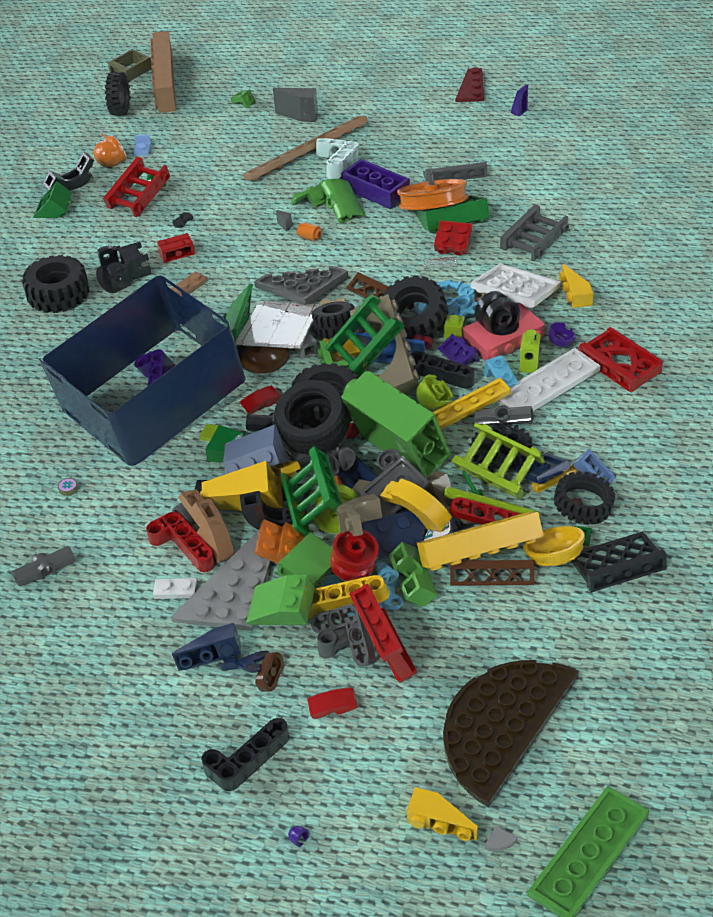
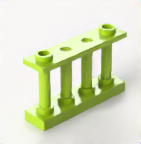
(497, 479)

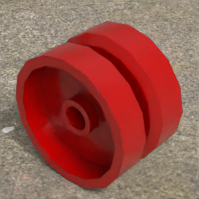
(353, 555)

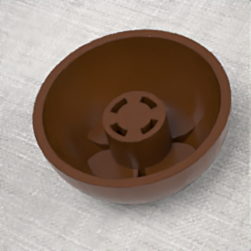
(262, 358)

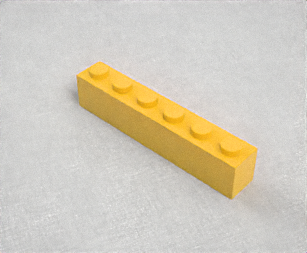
(480, 539)

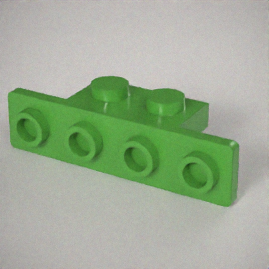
(314, 194)

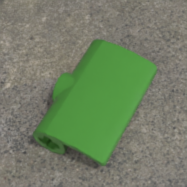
(341, 199)

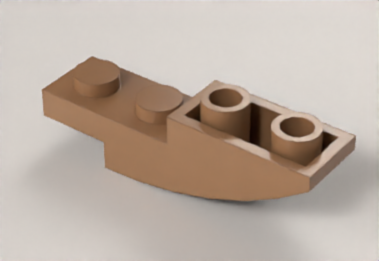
(211, 524)

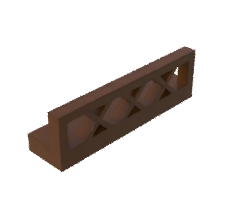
(369, 284)
(492, 564)

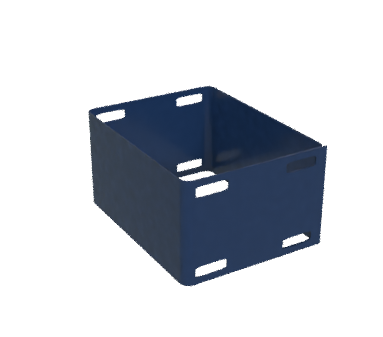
(117, 341)

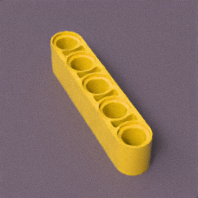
(338, 595)

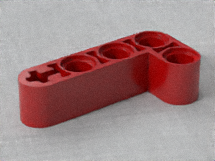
(176, 528)

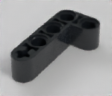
(446, 370)
(270, 737)

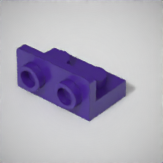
(457, 351)

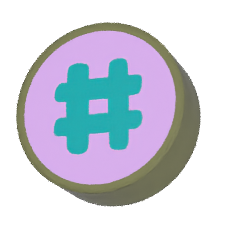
(67, 486)

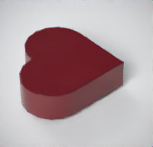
(428, 340)

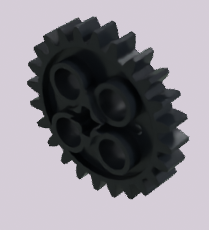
(510, 432)

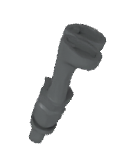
(343, 456)

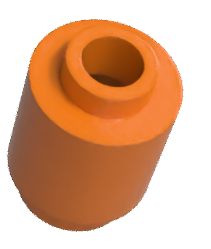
(309, 231)

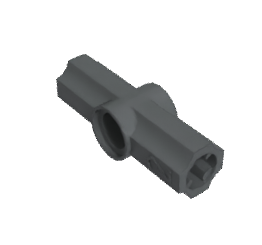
(515, 415)
(43, 565)

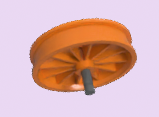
(432, 193)

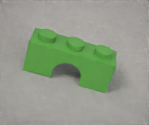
(418, 586)

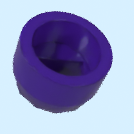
(296, 832)

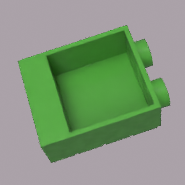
(395, 422)

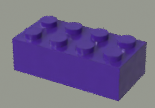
(375, 183)

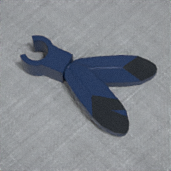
(246, 663)

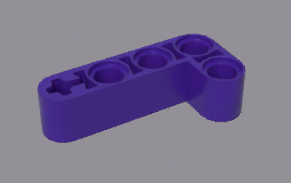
(153, 365)

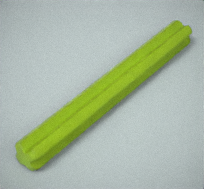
(452, 493)

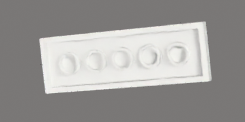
(551, 380)

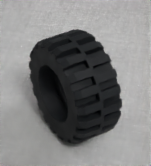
(55, 283)
(425, 291)
(331, 373)

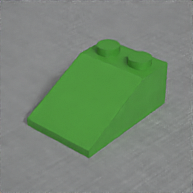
(282, 601)

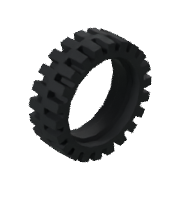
(117, 93)
(578, 511)

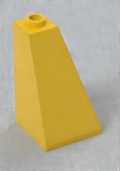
(226, 489)

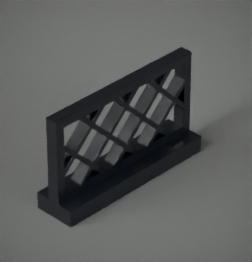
(621, 570)

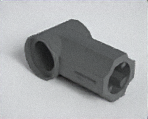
(331, 641)

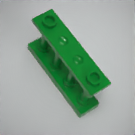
(379, 340)
(326, 488)

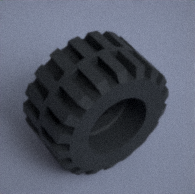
(331, 318)

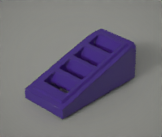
(520, 102)

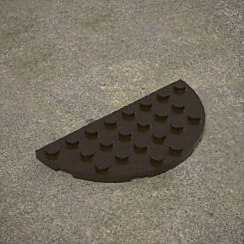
(498, 720)

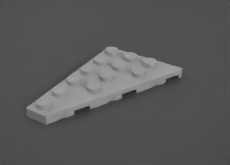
(228, 592)

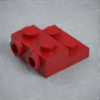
(453, 238)

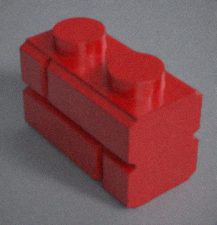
(175, 247)

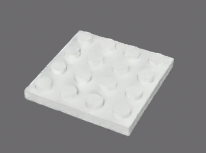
(516, 284)

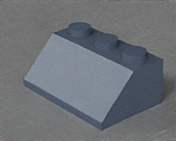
(253, 449)

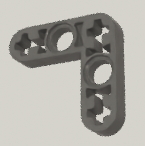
(352, 624)

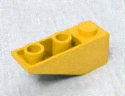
(578, 289)
(435, 812)

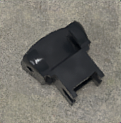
(117, 275)

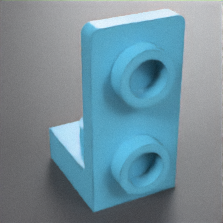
(499, 368)

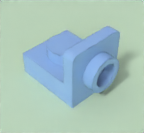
(142, 146)

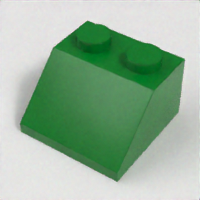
(53, 202)

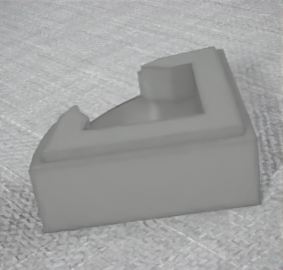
(500, 840)

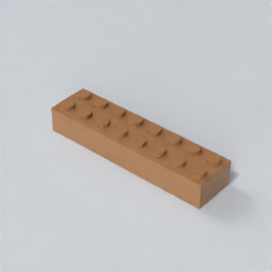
(162, 72)

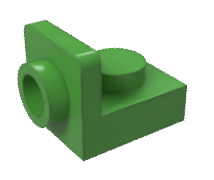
(245, 97)

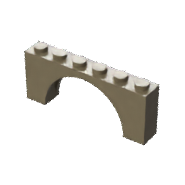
(401, 370)

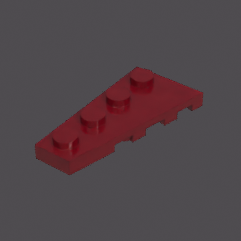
(471, 87)

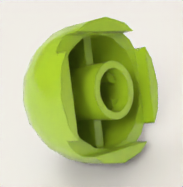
(433, 393)

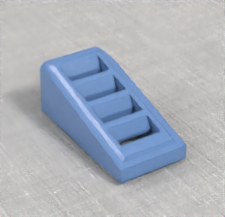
(589, 459)

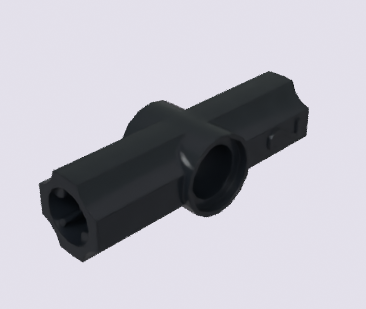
(258, 422)

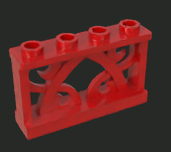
(622, 373)
(383, 633)

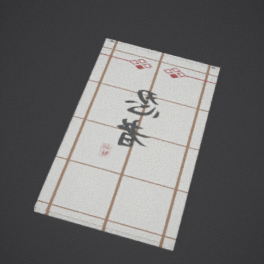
(278, 324)

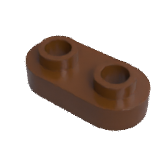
(270, 672)

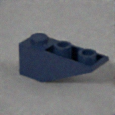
(209, 647)

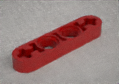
(488, 510)

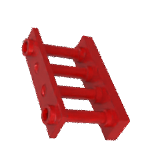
(130, 177)

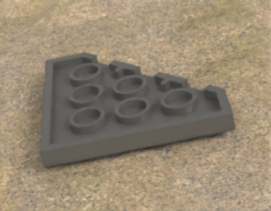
(302, 286)

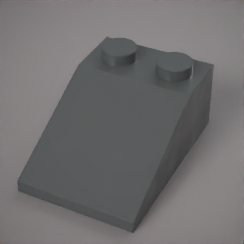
(296, 103)

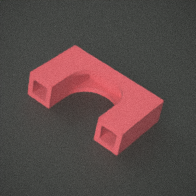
(492, 345)

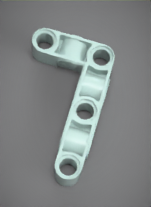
(340, 159)

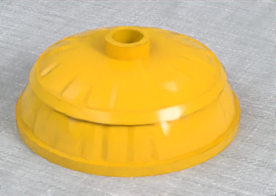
(556, 546)

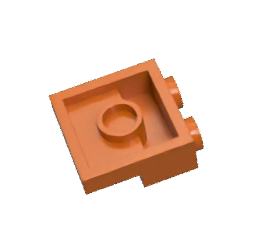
(276, 541)

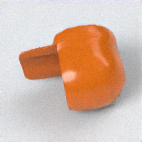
(109, 152)

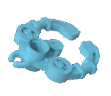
(461, 306)
(390, 578)

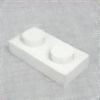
(174, 588)

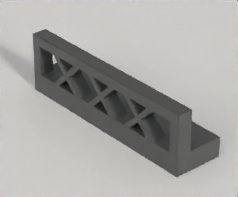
(464, 172)

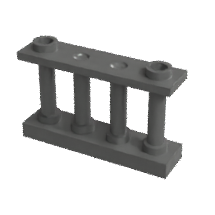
(525, 223)

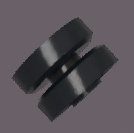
(497, 313)

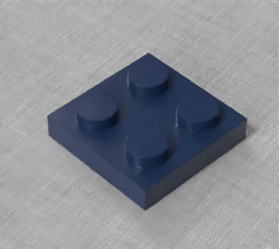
(551, 467)

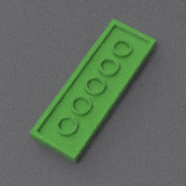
(588, 853)

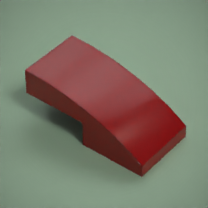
(264, 396)
(331, 701)

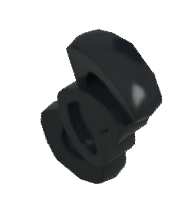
(182, 219)

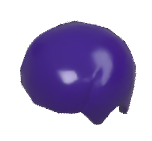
(560, 335)

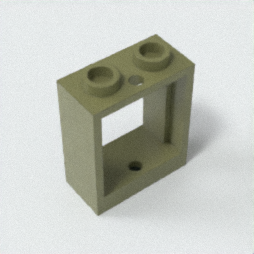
(141, 66)

